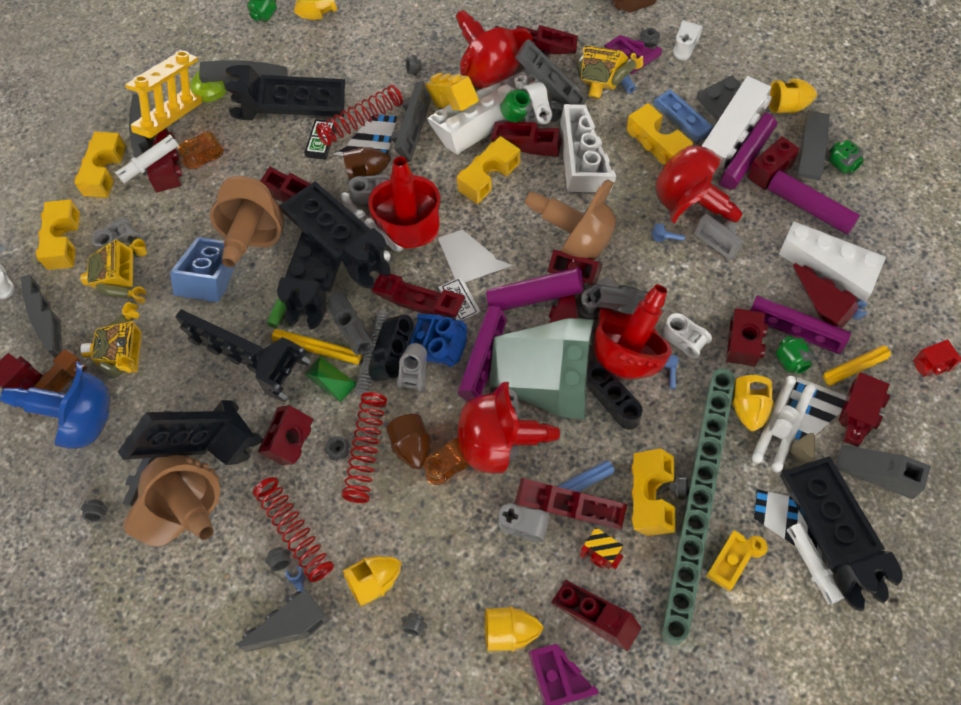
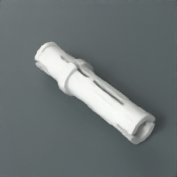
(146, 159)
(820, 573)

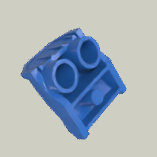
(441, 337)

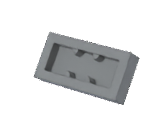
(719, 236)

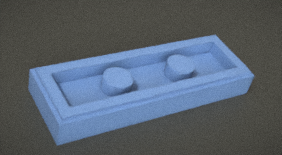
(683, 115)

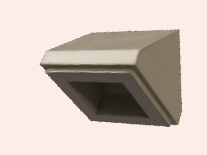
(804, 449)

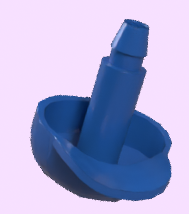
(80, 411)

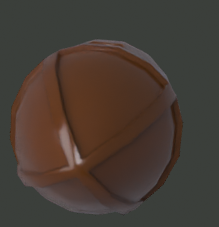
(365, 162)
(409, 439)

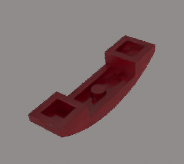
(418, 298)

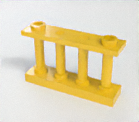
(176, 105)

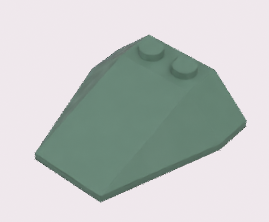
(546, 365)

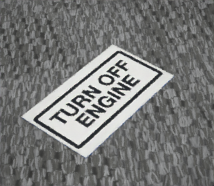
(469, 305)

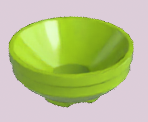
(208, 91)

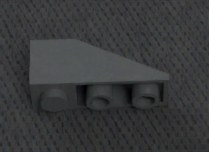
(885, 470)
(291, 623)

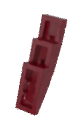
(552, 40)
(571, 503)

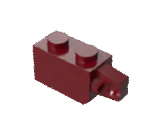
(862, 408)

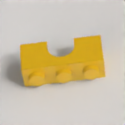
(452, 90)
(644, 126)
(498, 157)
(93, 177)
(57, 219)
(649, 472)

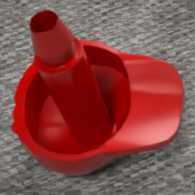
(491, 52)
(688, 180)
(406, 207)
(629, 342)
(491, 427)

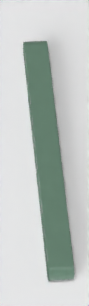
(697, 512)

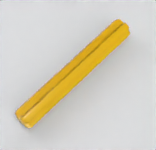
(318, 346)

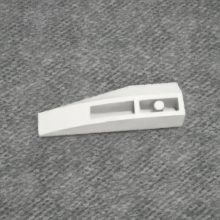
(465, 128)

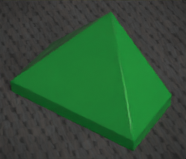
(330, 379)

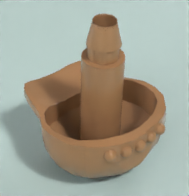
(245, 217)
(587, 231)
(173, 497)

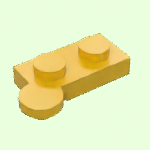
(734, 558)

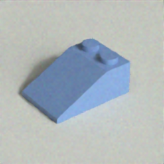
(201, 271)

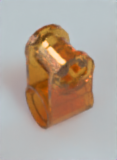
(202, 148)
(448, 460)

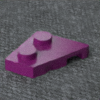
(634, 46)
(558, 677)

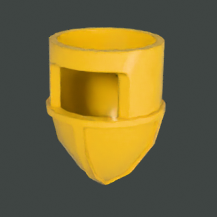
(314, 8)
(791, 96)
(752, 406)
(372, 577)
(510, 629)

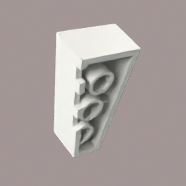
(738, 119)
(582, 151)
(840, 261)

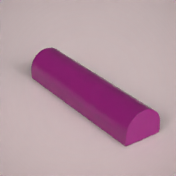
(748, 152)
(813, 202)
(536, 289)
(802, 325)
(481, 355)

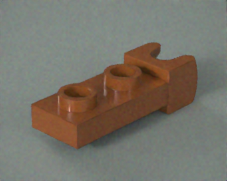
(60, 373)

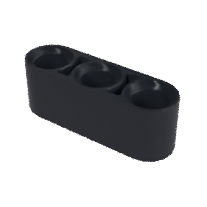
(390, 346)
(615, 407)

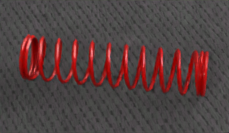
(319, 127)
(360, 492)
(328, 566)

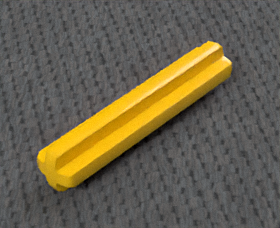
(856, 365)

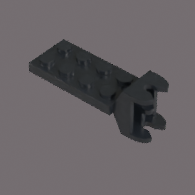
(283, 94)
(338, 233)
(306, 282)
(269, 364)
(192, 433)
(842, 531)

